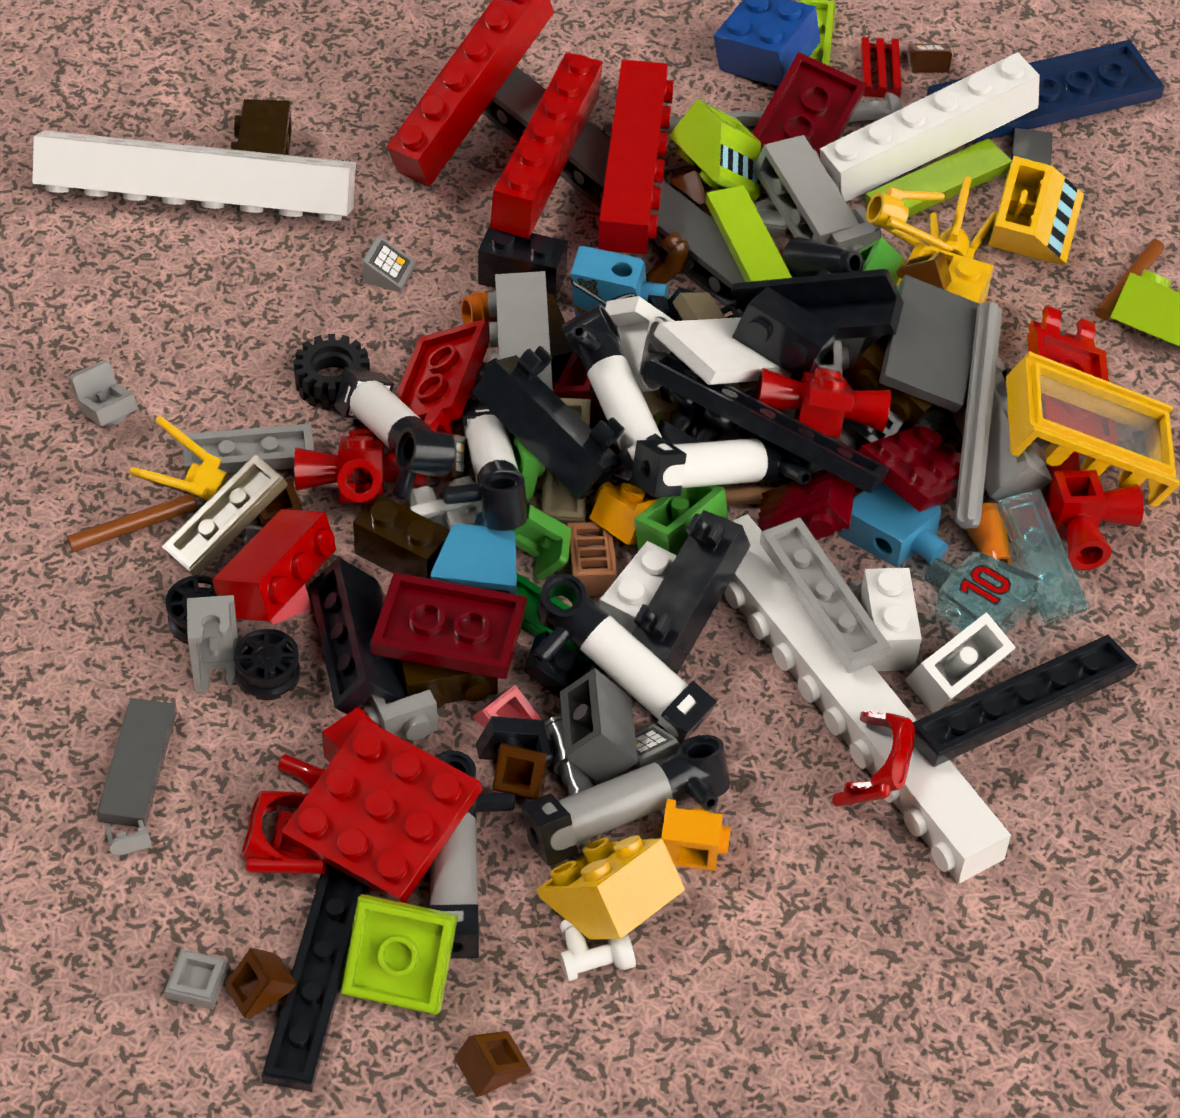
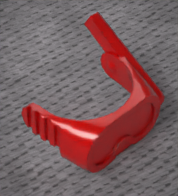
(895, 769)
(256, 850)

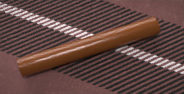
(1143, 262)
(131, 522)

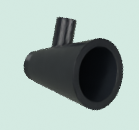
(813, 258)

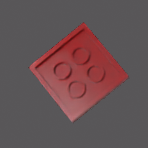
(382, 811)

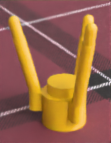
(891, 215)
(955, 235)
(201, 479)

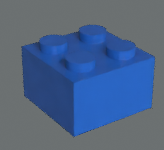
(765, 38)

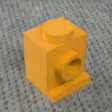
(617, 508)
(694, 836)

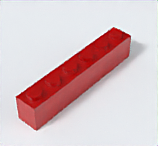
(466, 86)
(546, 145)
(633, 157)

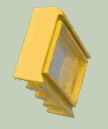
(1094, 420)

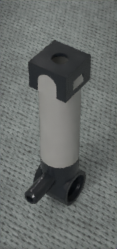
(693, 772)
(455, 870)

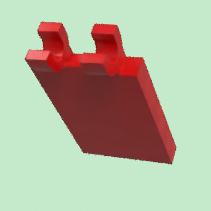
(1071, 350)
(444, 373)

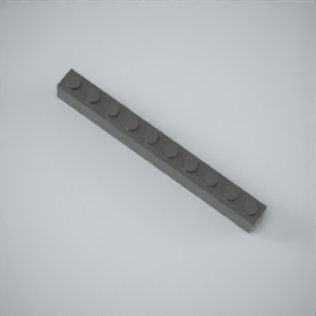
(708, 258)

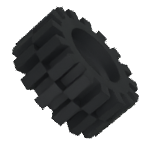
(325, 355)

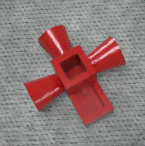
(824, 400)
(357, 468)
(1081, 504)

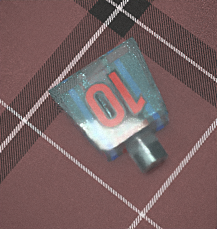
(981, 587)

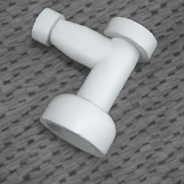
(581, 958)

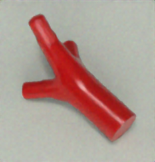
(300, 770)

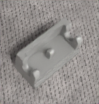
(211, 638)

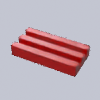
(880, 49)

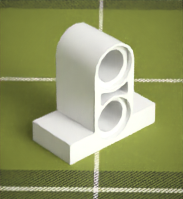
(636, 328)

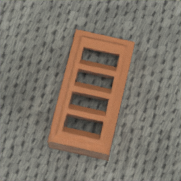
(595, 580)

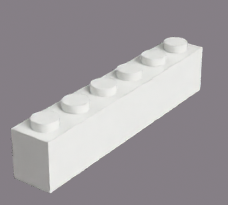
(932, 126)

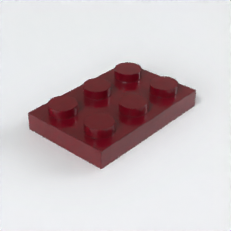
(811, 103)
(919, 465)
(449, 625)

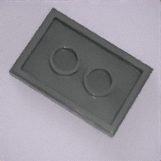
(931, 345)

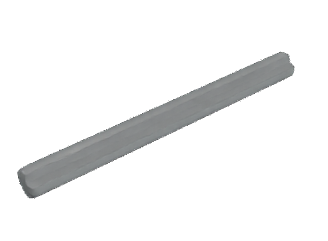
(978, 416)

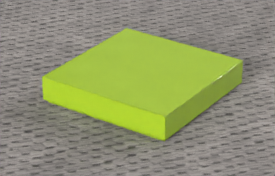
(399, 954)

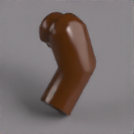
(674, 261)

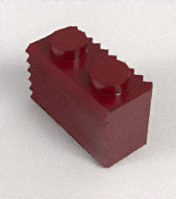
(821, 504)

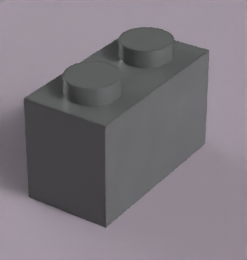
(598, 727)

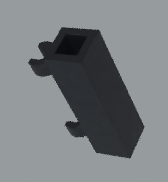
(547, 425)
(691, 588)

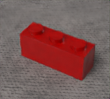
(276, 563)

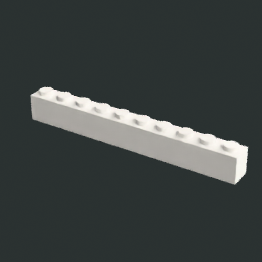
(934, 800)

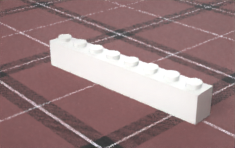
(194, 173)

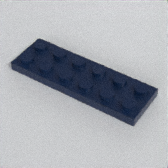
(1083, 86)

